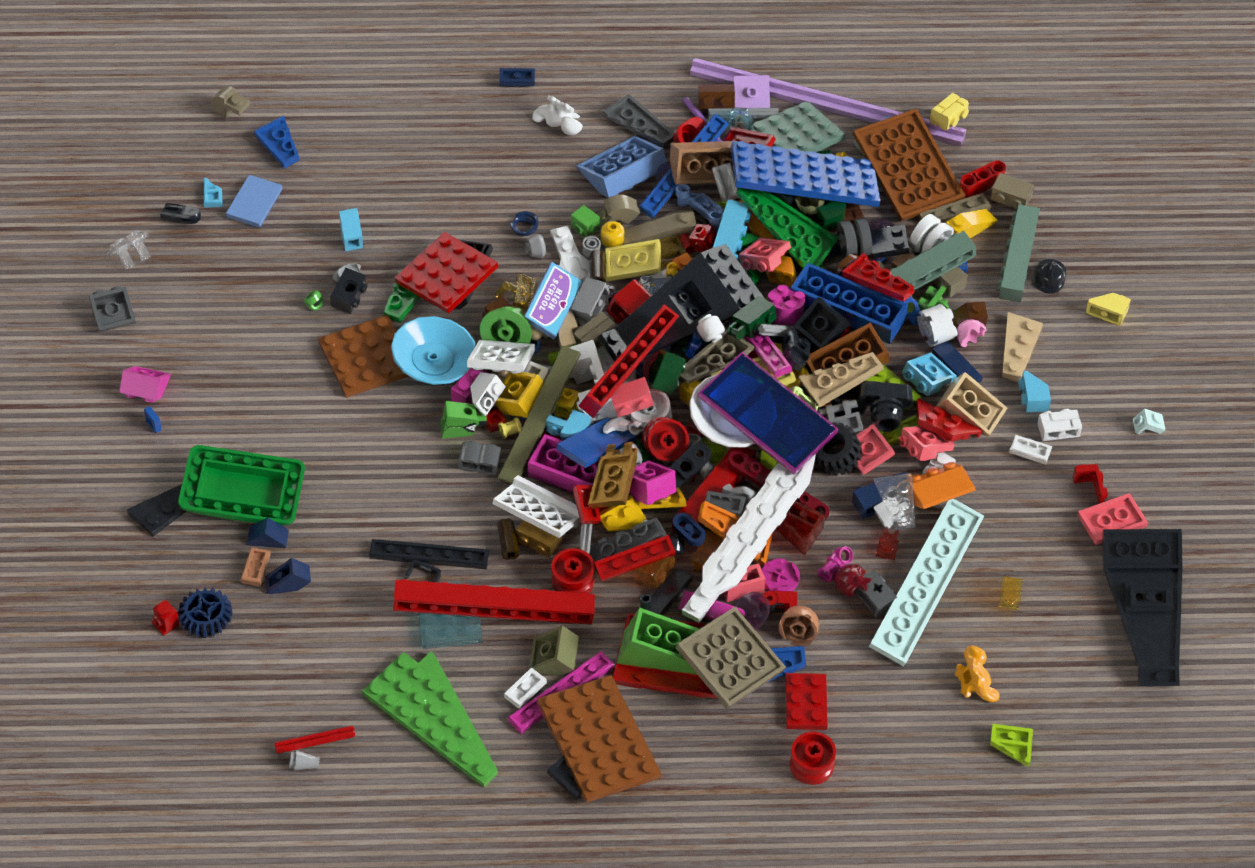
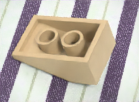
(972, 403)

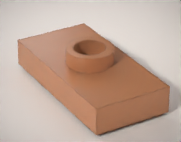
(255, 566)

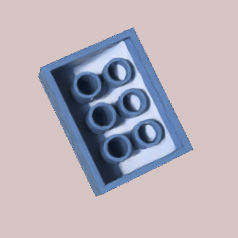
(622, 166)

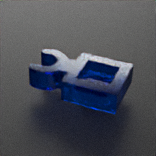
(693, 344)

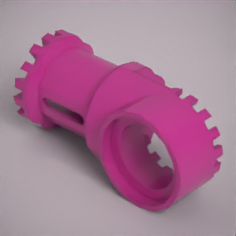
(834, 562)

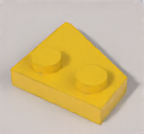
(622, 516)

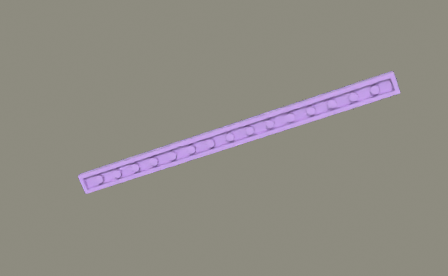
(820, 100)

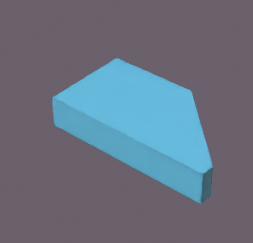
(212, 195)

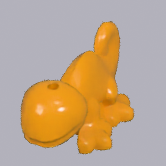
(975, 676)

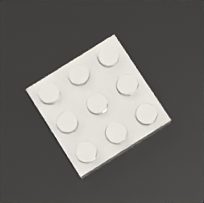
(500, 356)

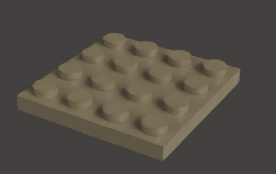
(730, 657)

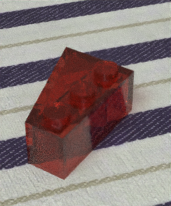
(802, 526)

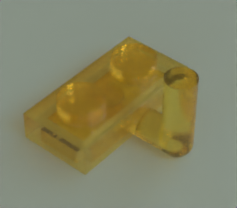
(523, 290)

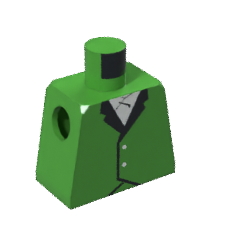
(460, 420)

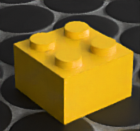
(519, 394)

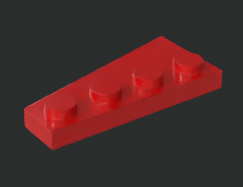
(874, 277)

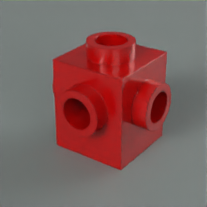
(703, 237)

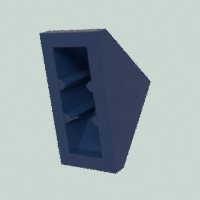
(268, 534)

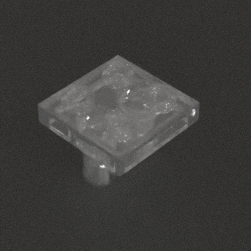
(120, 247)

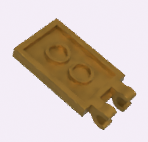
(613, 477)

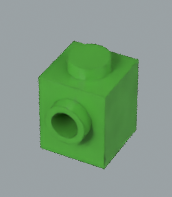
(585, 221)

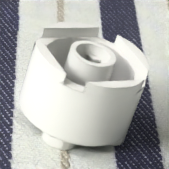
(937, 325)

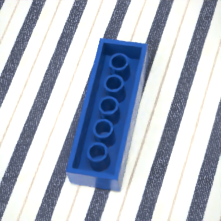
(852, 301)

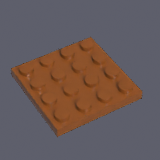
(362, 356)

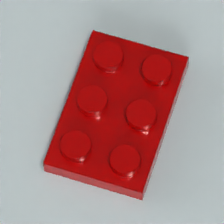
(806, 701)

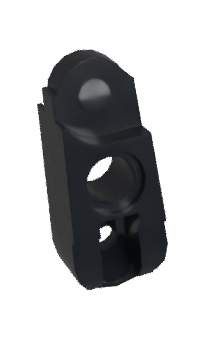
(795, 349)
(692, 461)

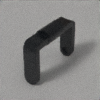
(424, 566)

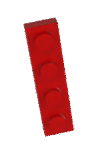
(634, 558)

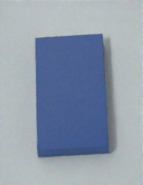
(592, 442)

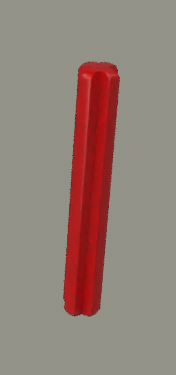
(314, 739)

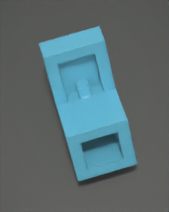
(576, 422)

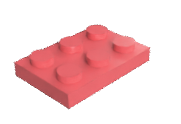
(1112, 514)

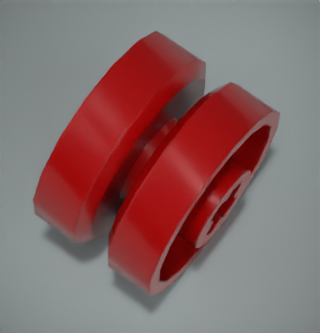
(676, 435)
(573, 571)
(812, 758)

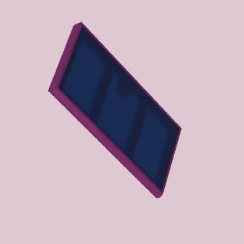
(768, 413)

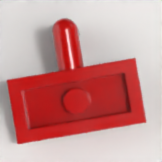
(586, 514)

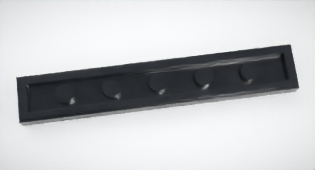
(429, 553)

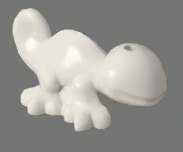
(558, 114)

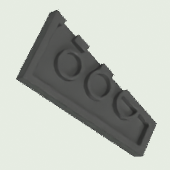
(626, 540)

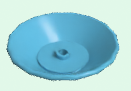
(432, 350)

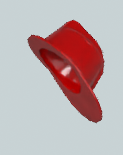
(688, 130)

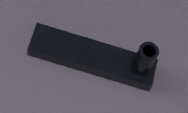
(666, 592)

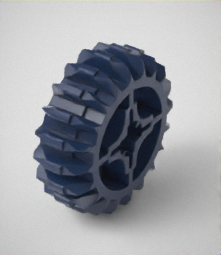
(214, 604)

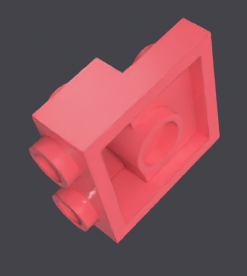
(764, 254)
(923, 443)

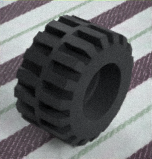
(846, 457)

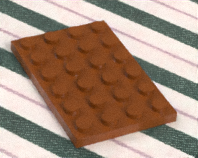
(908, 164)
(599, 738)

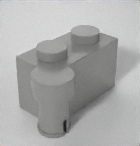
(591, 298)

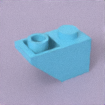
(350, 229)
(1035, 393)

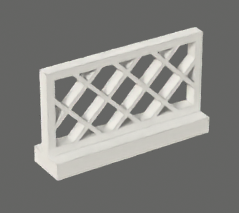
(539, 499)

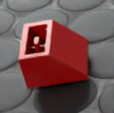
(627, 301)

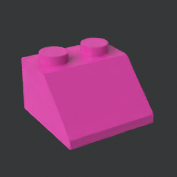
(143, 383)
(652, 482)

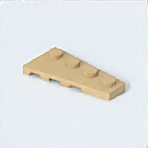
(1019, 345)
(834, 381)

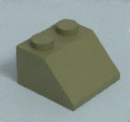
(554, 652)

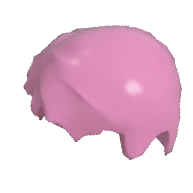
(969, 331)

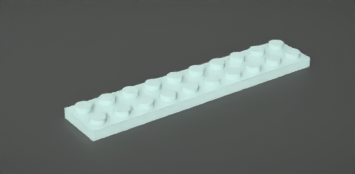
(926, 582)

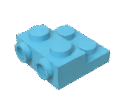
(928, 374)

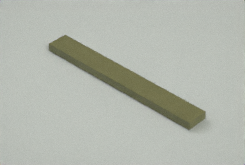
(538, 415)

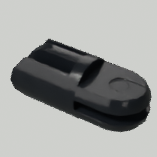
(180, 214)

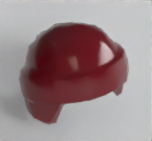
(849, 578)

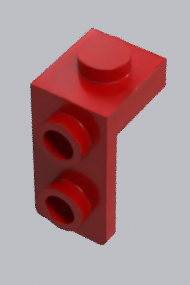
(1091, 473)

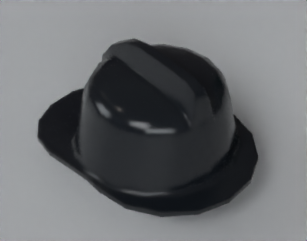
(1050, 276)

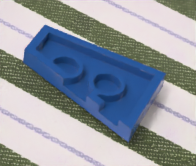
(278, 141)

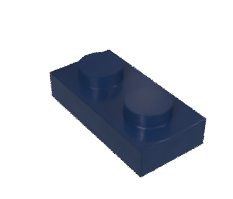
(517, 77)

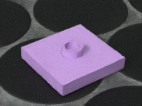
(752, 91)

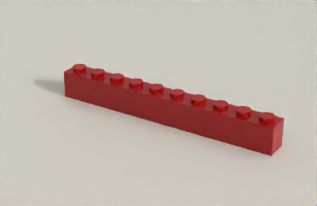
(494, 602)

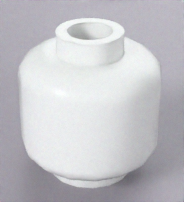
(710, 328)

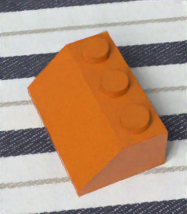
(941, 485)

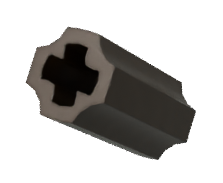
(597, 264)
(508, 539)

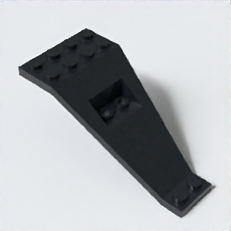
(705, 286)
(1148, 565)

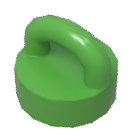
(312, 298)

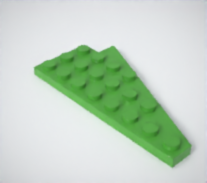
(429, 708)

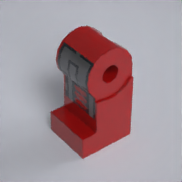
(781, 600)

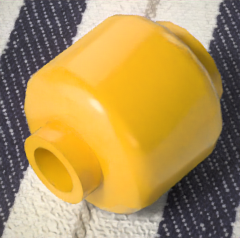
(612, 234)

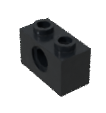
(346, 300)

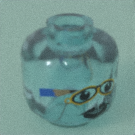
(740, 118)

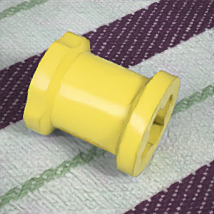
(510, 428)

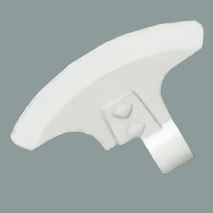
(622, 424)

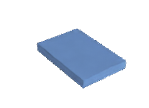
(254, 201)

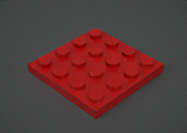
(446, 272)

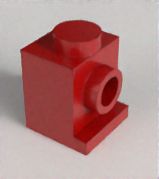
(165, 617)

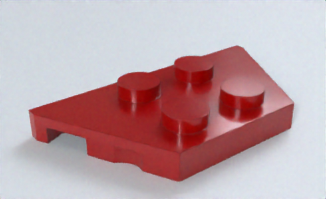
(943, 423)

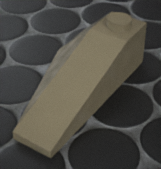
(661, 227)
(715, 357)

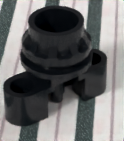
(885, 402)

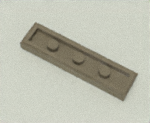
(953, 209)

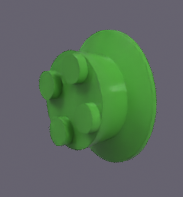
(506, 325)

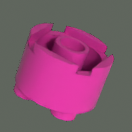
(788, 305)

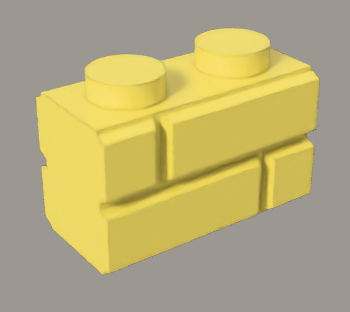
(949, 112)

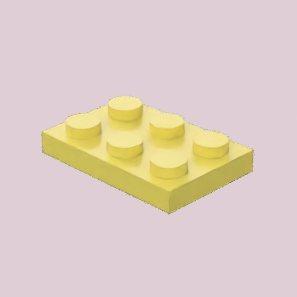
(633, 260)

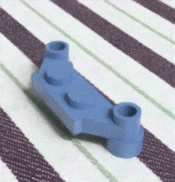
(700, 203)

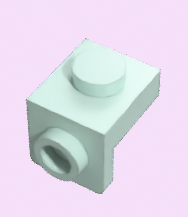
(1148, 420)

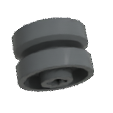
(854, 238)

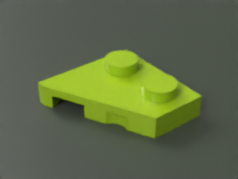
(1013, 742)

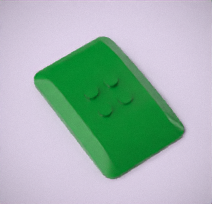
(241, 485)

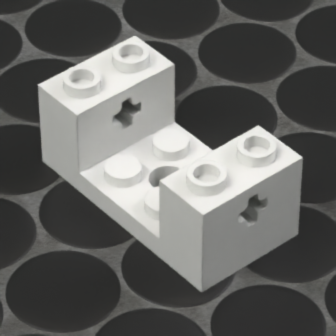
(588, 368)

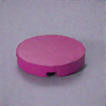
(780, 575)

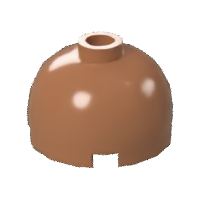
(799, 625)

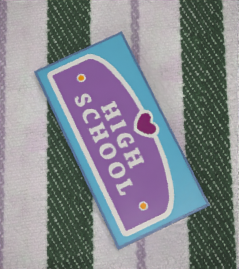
(552, 300)

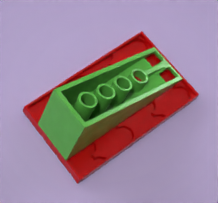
(650, 658)

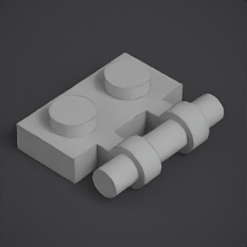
(851, 419)

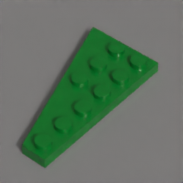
(807, 239)

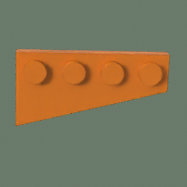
(721, 521)

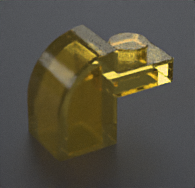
(1010, 593)

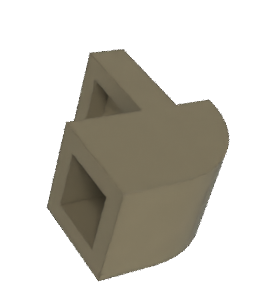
(228, 101)
(619, 208)

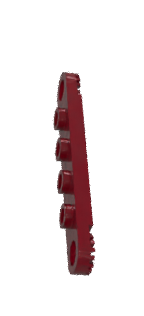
(757, 473)

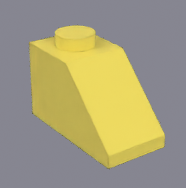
(1109, 307)

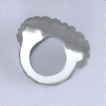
(353, 266)

